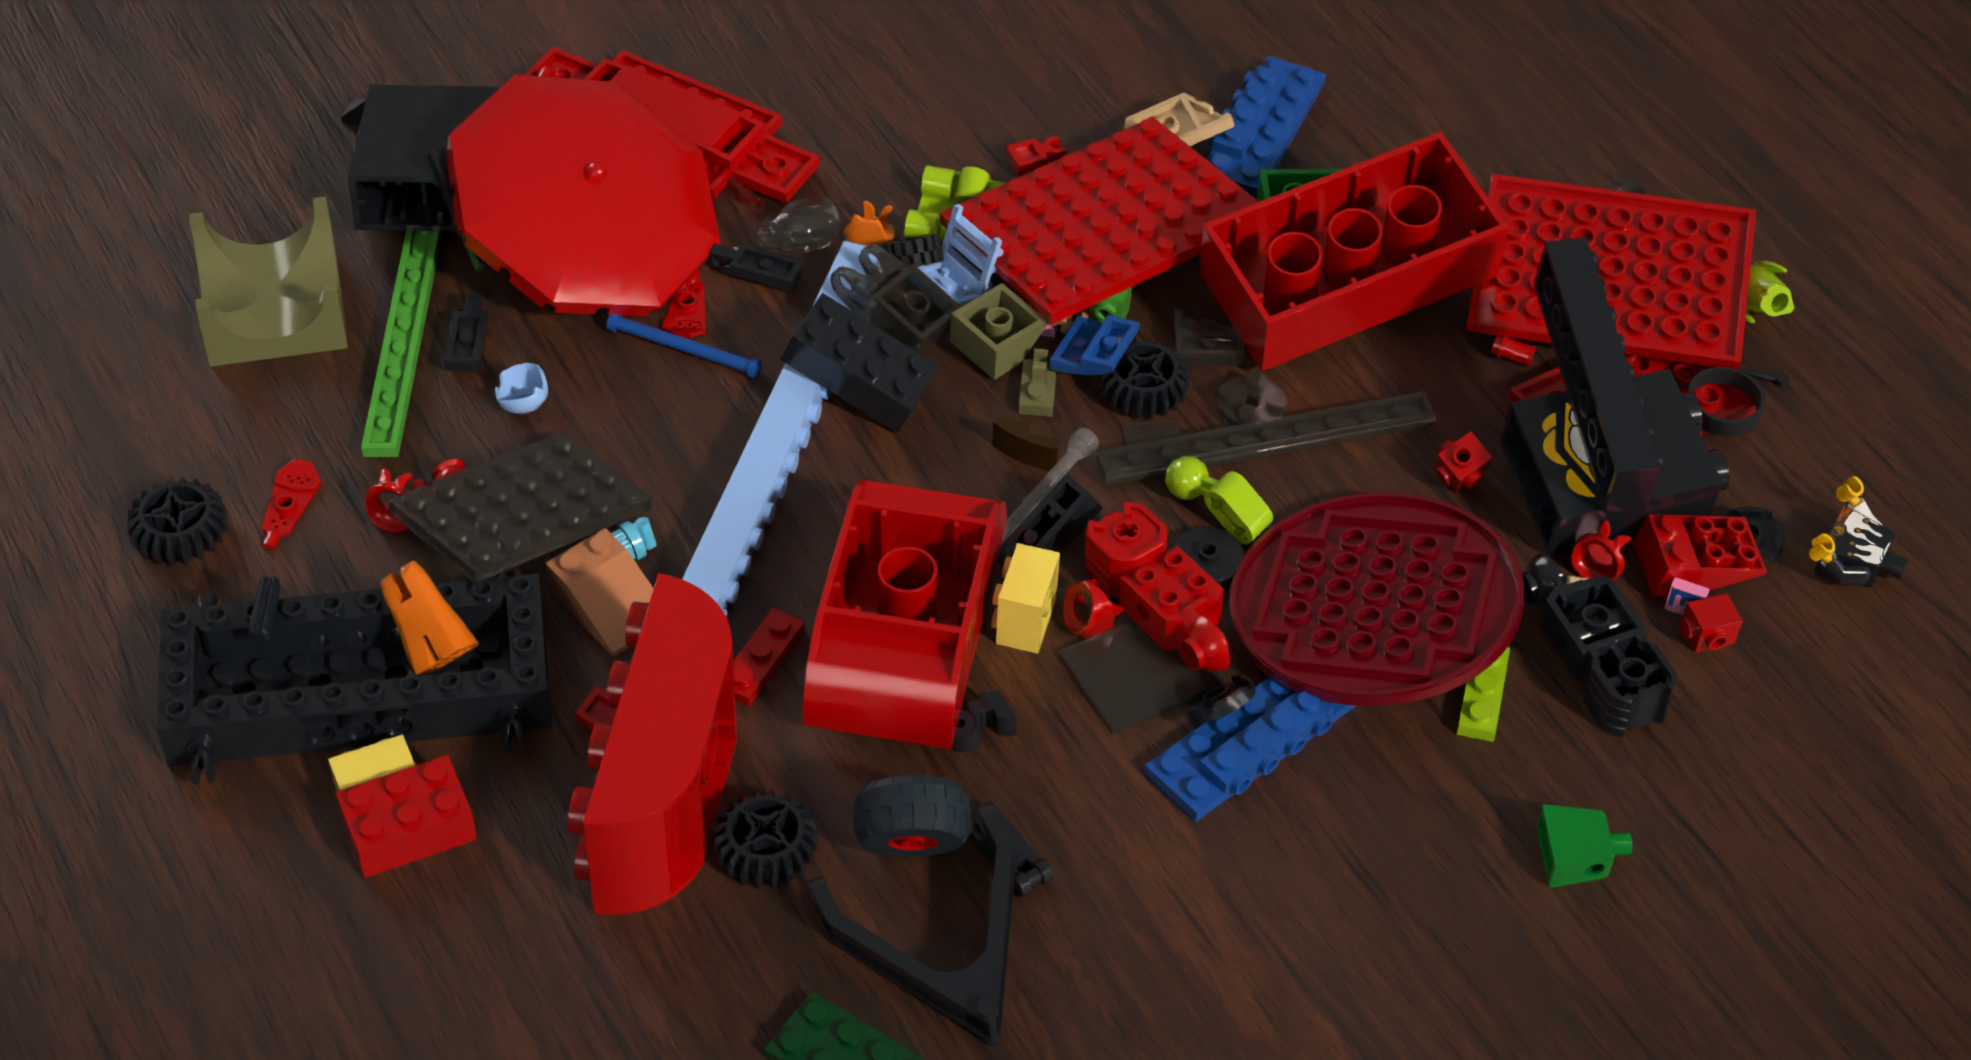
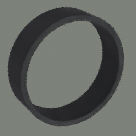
(1739, 380)

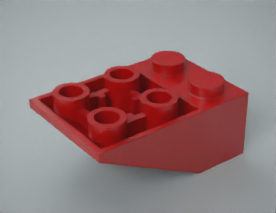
(1697, 550)

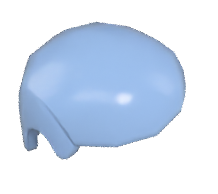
(522, 388)

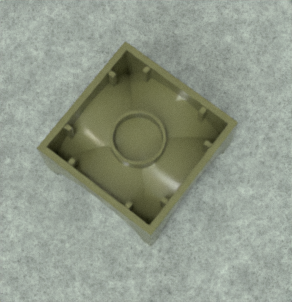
(269, 295)

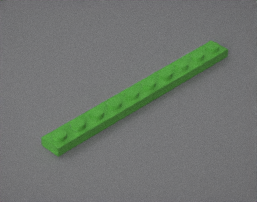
(401, 345)

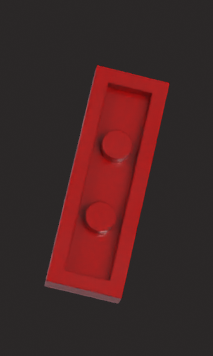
(764, 654)

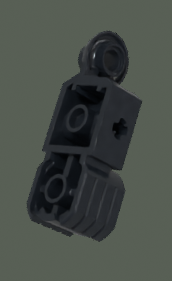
(1602, 641)

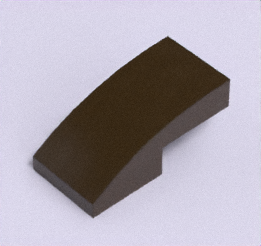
(1034, 450)

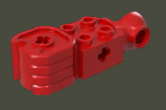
(1158, 587)

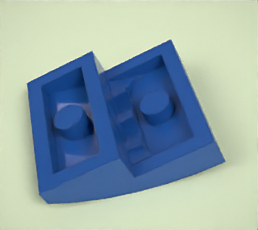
(1094, 345)

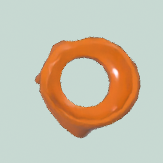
(870, 228)

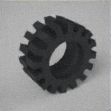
(917, 250)

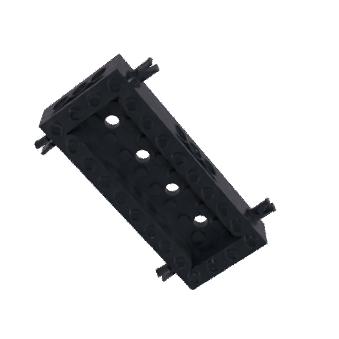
(356, 649)

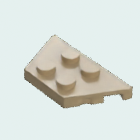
(1186, 118)

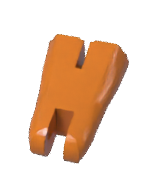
(425, 620)

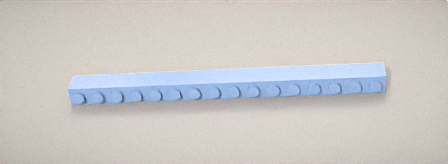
(763, 469)

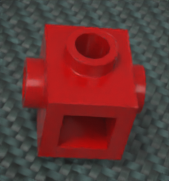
(1462, 462)

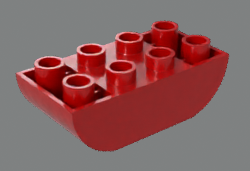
(902, 613)
(662, 757)

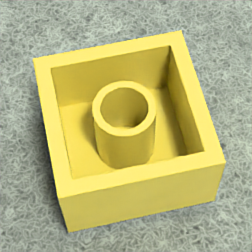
(1025, 597)

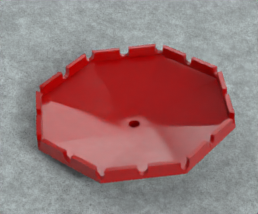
(581, 195)

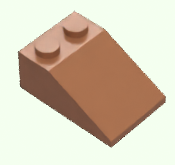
(598, 586)

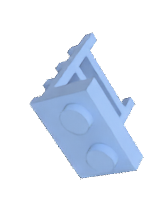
(955, 273)

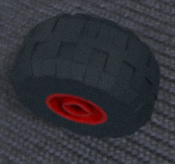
(912, 816)

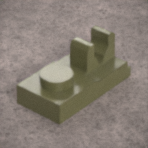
(1037, 385)

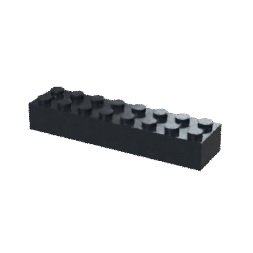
(1597, 375)

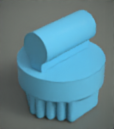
(636, 537)

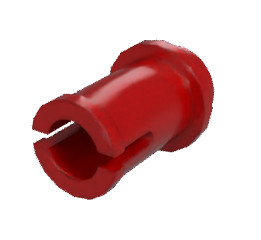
(1513, 350)

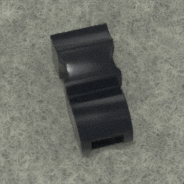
(987, 710)

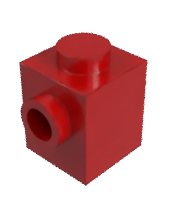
(1710, 623)

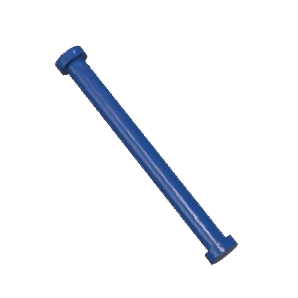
(750, 366)

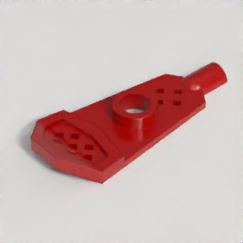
(687, 319)
(293, 483)

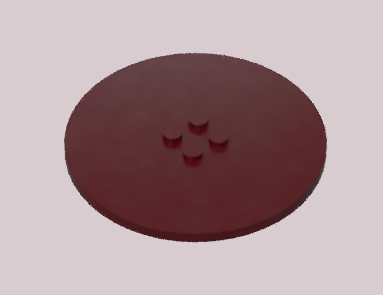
(1377, 599)

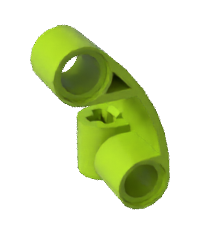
(941, 191)

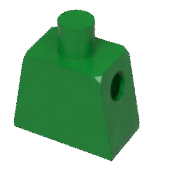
(1578, 844)

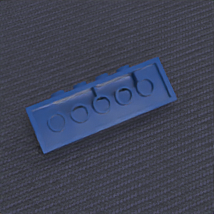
(1264, 120)
(1239, 747)

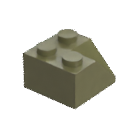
(996, 330)

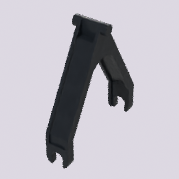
(966, 995)

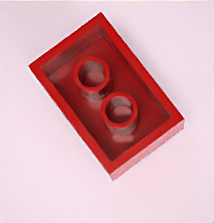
(406, 816)

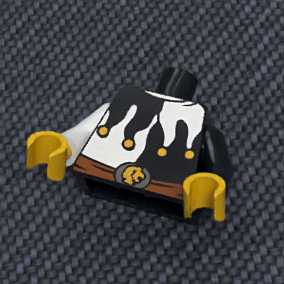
(1856, 544)

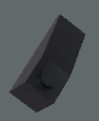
(1055, 519)

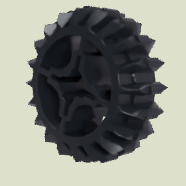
(1144, 386)
(154, 523)
(766, 852)

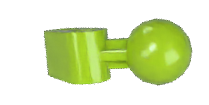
(1228, 499)

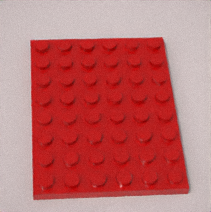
(1102, 218)
(1667, 264)

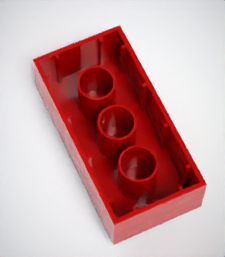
(1352, 250)

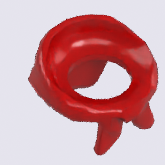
(379, 512)
(1592, 559)
(1102, 610)

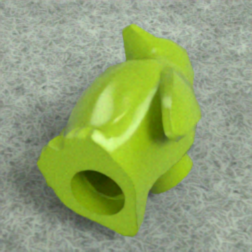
(1767, 292)

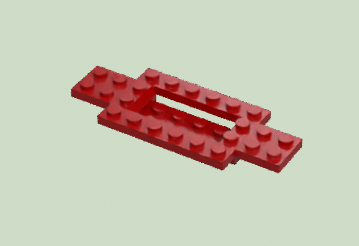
(727, 128)

